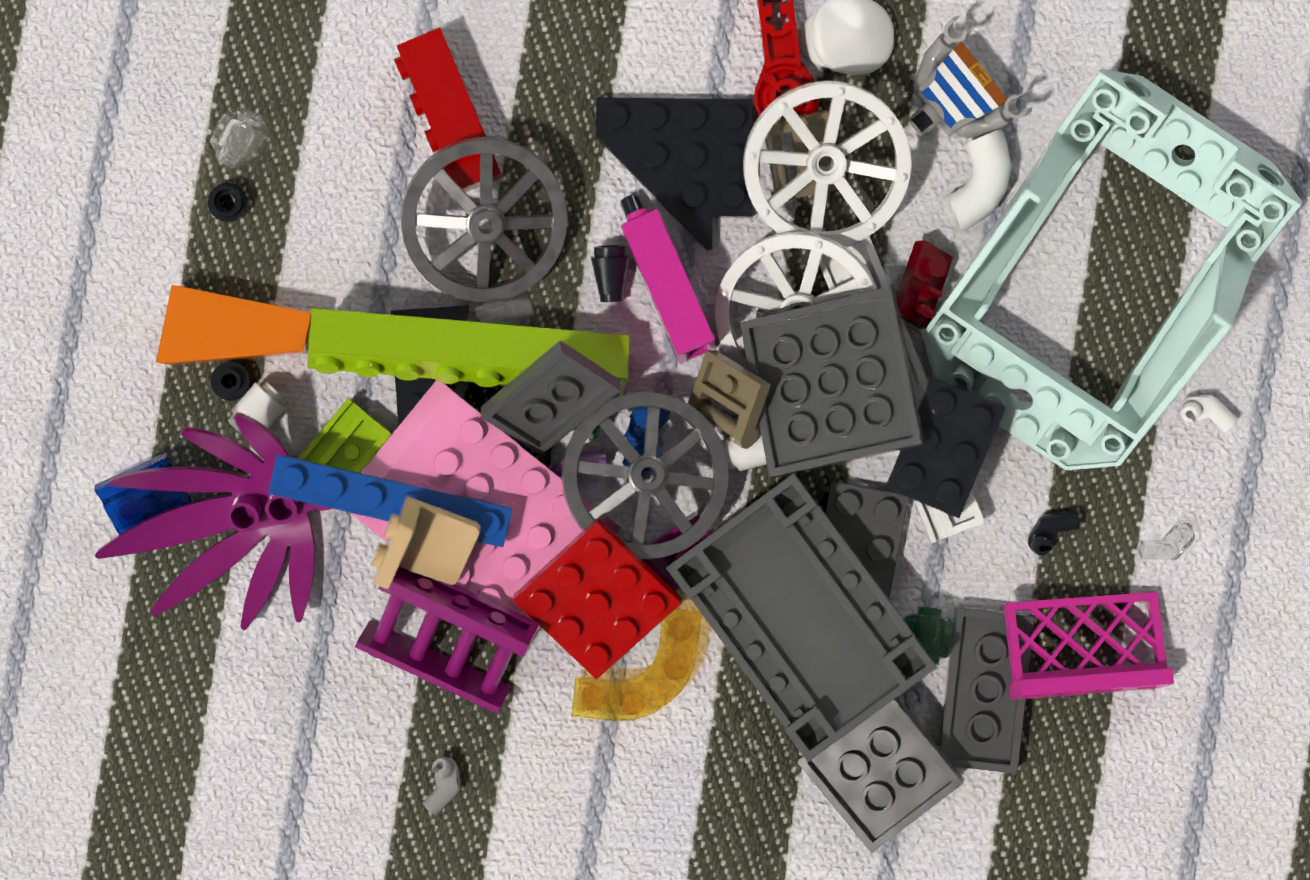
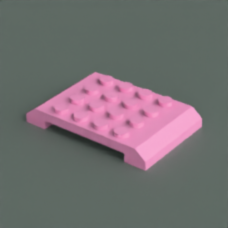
(459, 453)

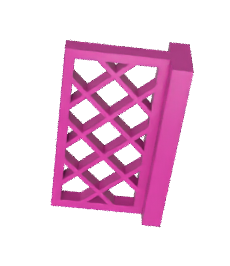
(1086, 680)

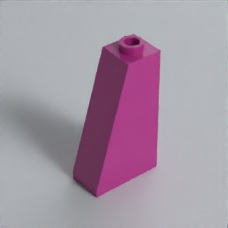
(668, 284)

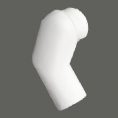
(1207, 407)

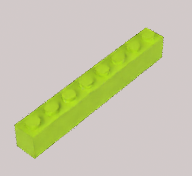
(447, 348)

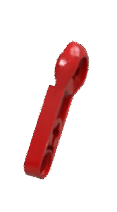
(781, 59)

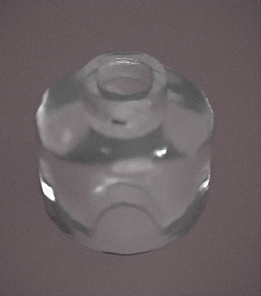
(239, 138)

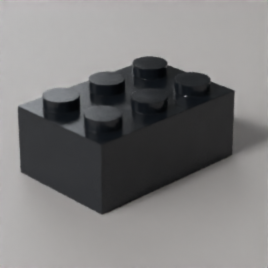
(957, 438)

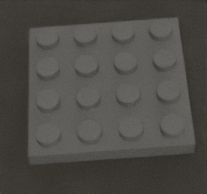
(835, 382)

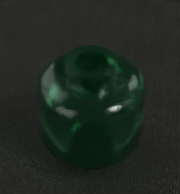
(932, 631)

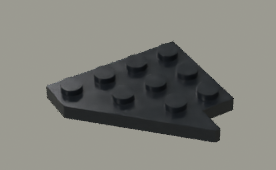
(683, 154)

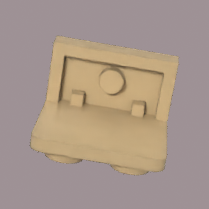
(426, 543)

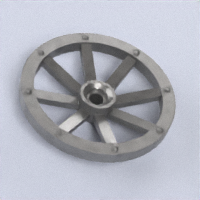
(483, 210)
(632, 472)

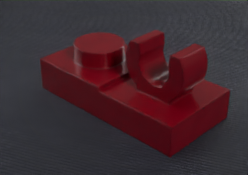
(922, 283)

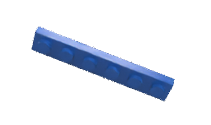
(378, 496)

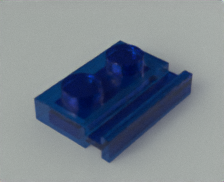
(132, 505)

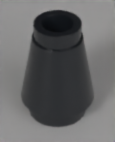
(610, 271)

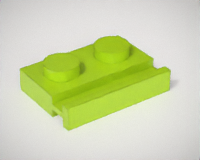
(347, 439)

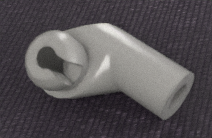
(447, 784)

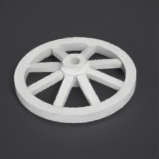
(836, 169)
(763, 250)

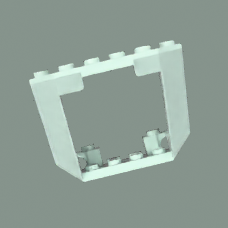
(1221, 180)

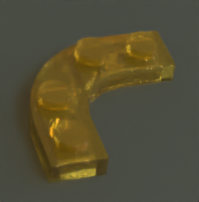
(655, 686)

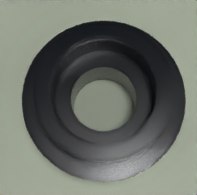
(219, 193)
(241, 387)

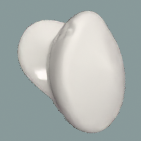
(848, 36)

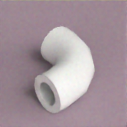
(987, 181)

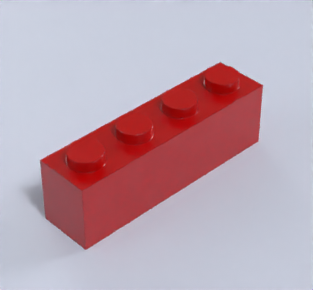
(444, 101)

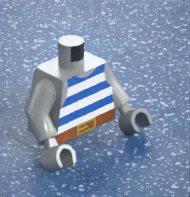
(959, 91)

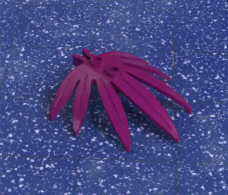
(246, 510)

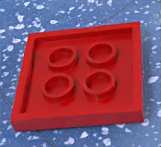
(597, 598)

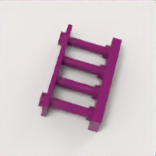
(462, 608)

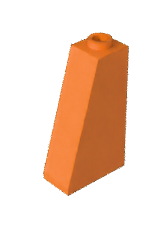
(224, 328)

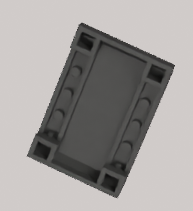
(802, 616)

